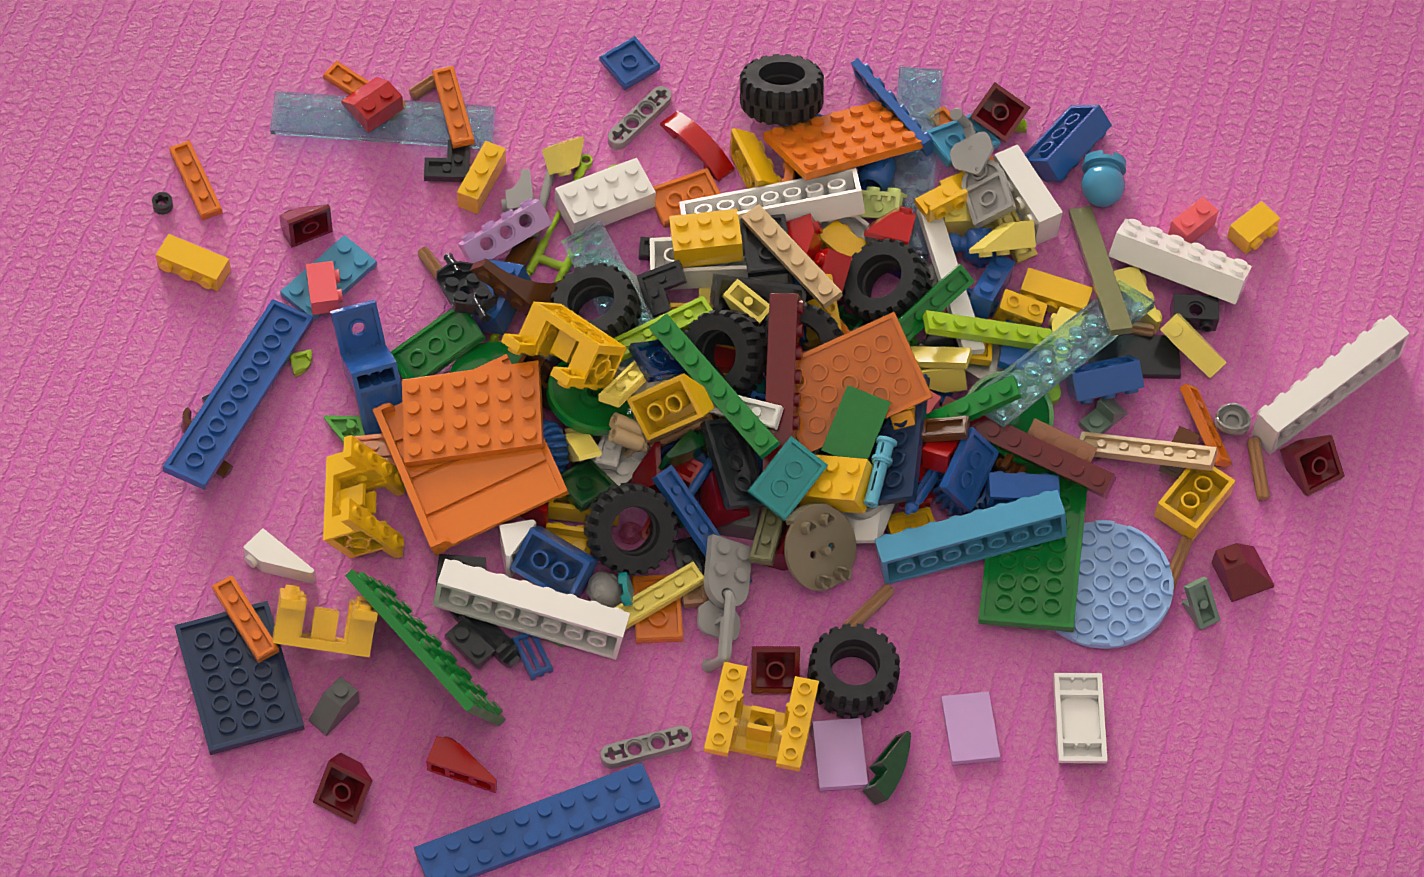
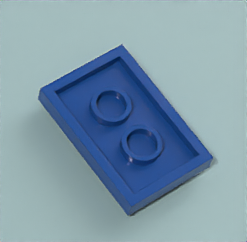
(969, 470)

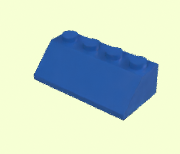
(1067, 141)

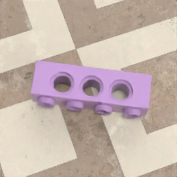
(537, 221)

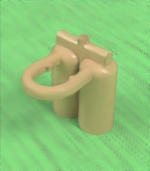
(628, 434)

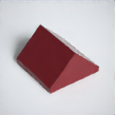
(713, 504)
(774, 668)

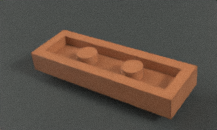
(1062, 440)

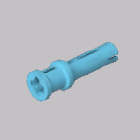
(881, 461)

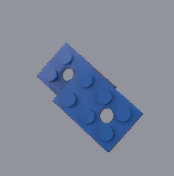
(367, 361)

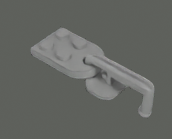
(983, 179)
(727, 587)

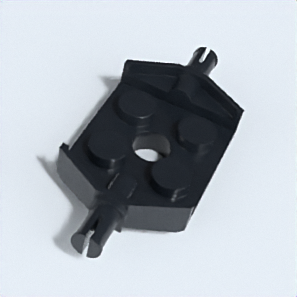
(457, 280)

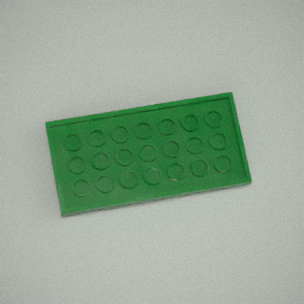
(1039, 582)
(427, 647)

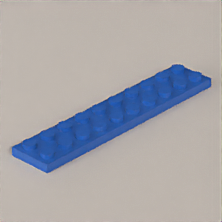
(237, 394)
(540, 825)

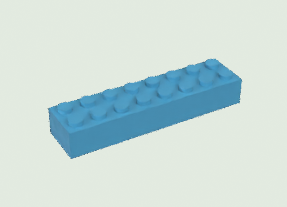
(971, 537)

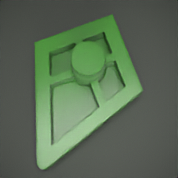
(345, 426)

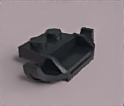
(481, 641)

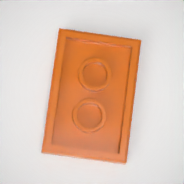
(688, 187)
(662, 625)

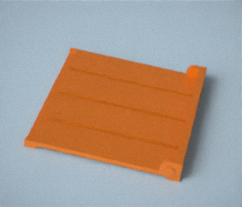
(474, 493)

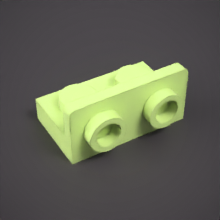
(881, 202)

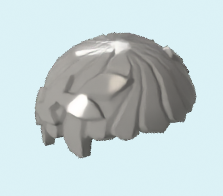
(1233, 419)
(604, 589)

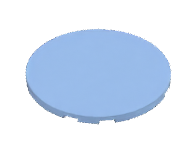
(1121, 587)

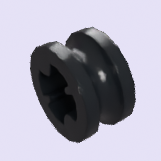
(166, 198)

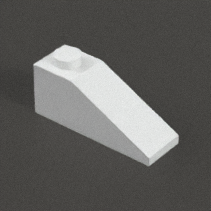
(276, 559)

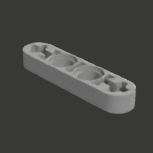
(637, 116)
(644, 743)

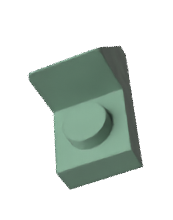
(1103, 417)
(1201, 603)

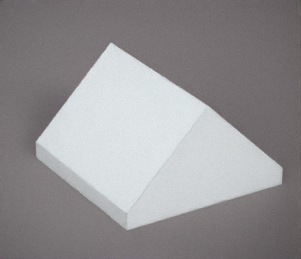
(511, 539)

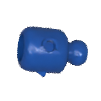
(877, 174)
(965, 242)

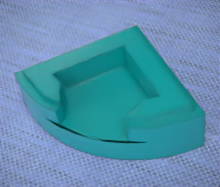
(628, 590)

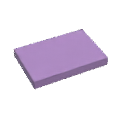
(970, 728)
(839, 754)

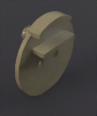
(812, 530)

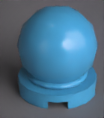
(1103, 178)

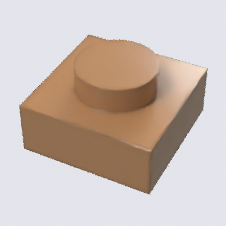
(695, 598)

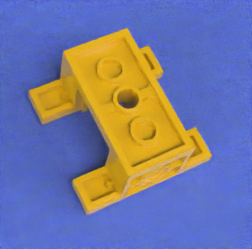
(564, 334)
(350, 510)
(290, 620)
(759, 729)

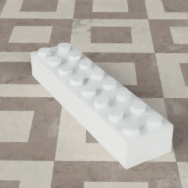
(824, 197)
(1330, 383)
(530, 609)

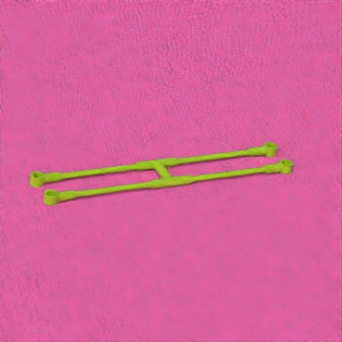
(538, 256)

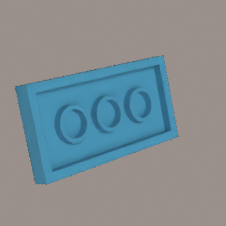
(352, 266)

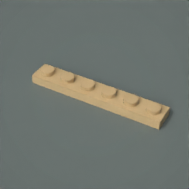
(791, 256)
(1152, 451)

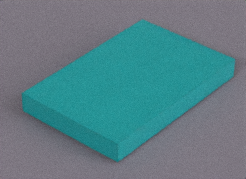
(787, 478)

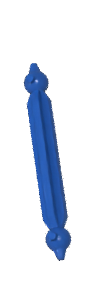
(924, 488)

